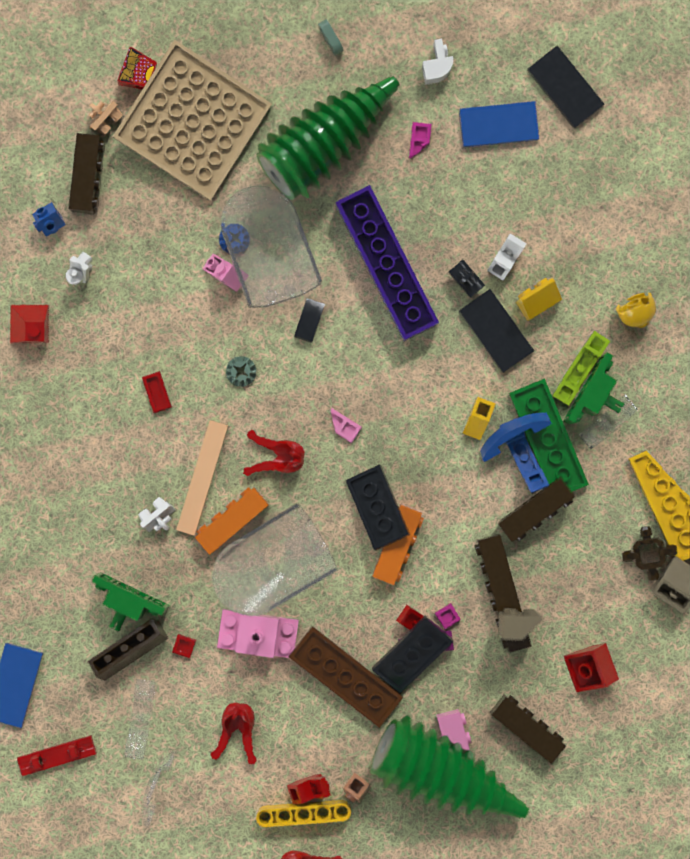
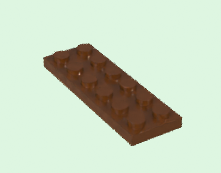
(345, 676)

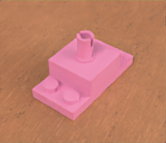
(257, 634)

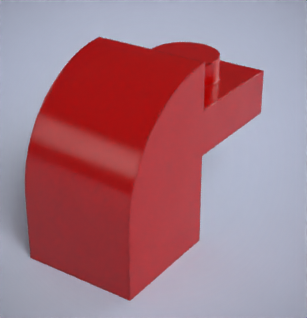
(308, 789)

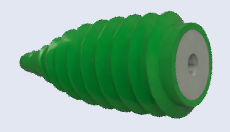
(321, 138)
(440, 771)

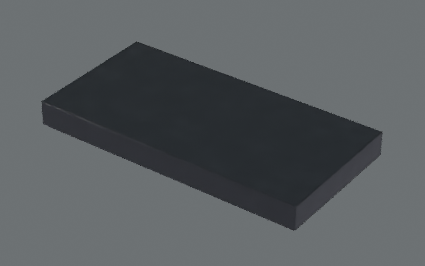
(565, 87)
(496, 330)
(377, 507)
(412, 654)

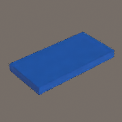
(499, 124)
(17, 679)

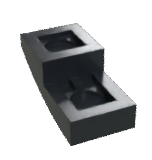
(309, 320)

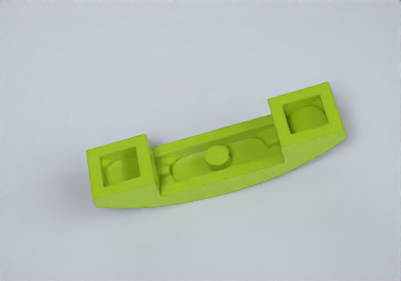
(581, 367)

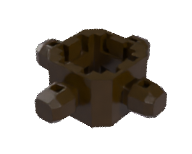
(629, 556)

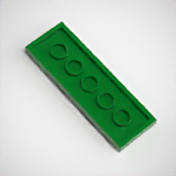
(551, 444)

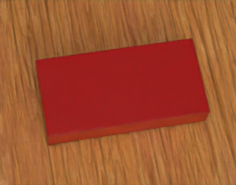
(156, 392)

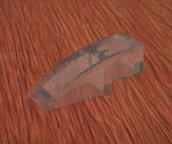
(607, 423)

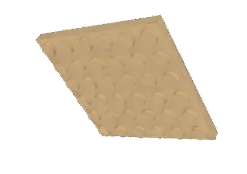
(192, 120)

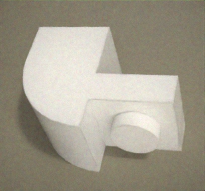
(438, 68)
(506, 257)

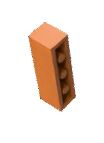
(232, 520)
(396, 554)

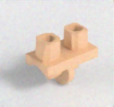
(111, 111)

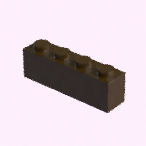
(86, 173)
(536, 509)
(128, 649)
(529, 730)

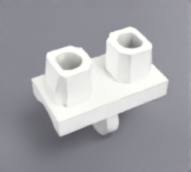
(79, 269)
(159, 517)

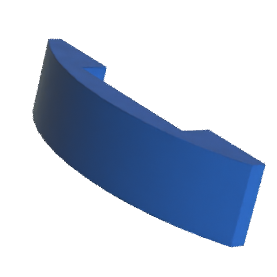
(535, 421)
(526, 462)

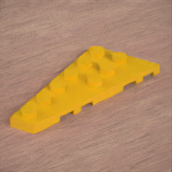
(666, 500)

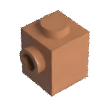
(356, 788)

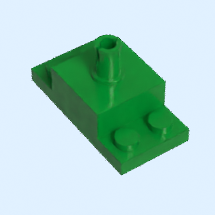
(595, 392)
(127, 600)

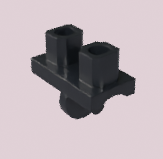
(466, 278)

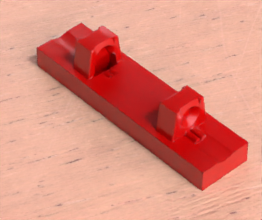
(57, 755)

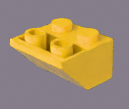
(540, 299)

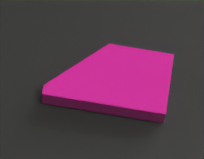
(419, 137)

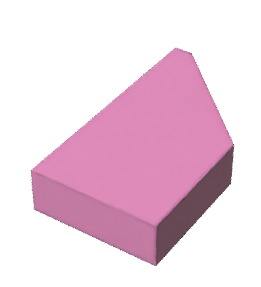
(344, 426)

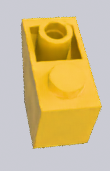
(478, 418)

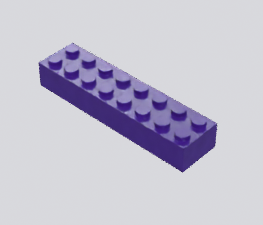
(386, 263)

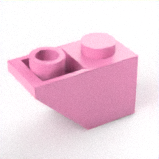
(222, 271)
(452, 724)

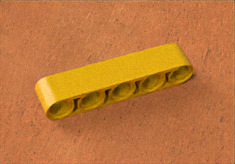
(296, 819)

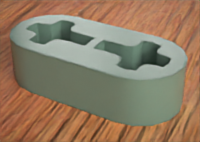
(330, 37)

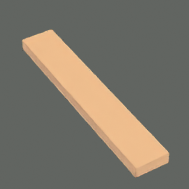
(202, 477)

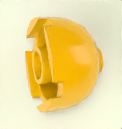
(640, 310)

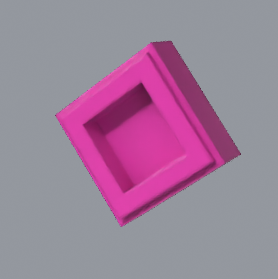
(447, 616)

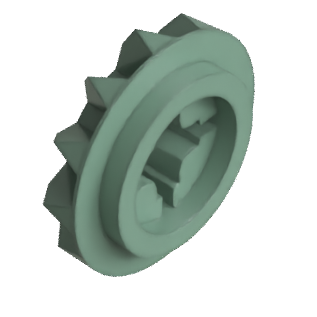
(241, 380)

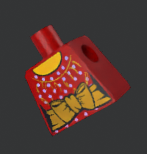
(136, 70)

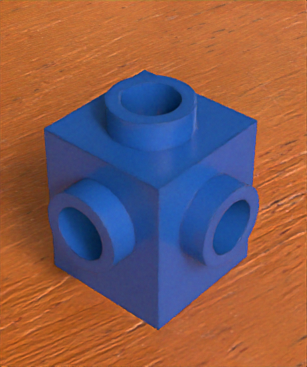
(48, 219)

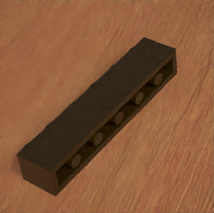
(500, 583)

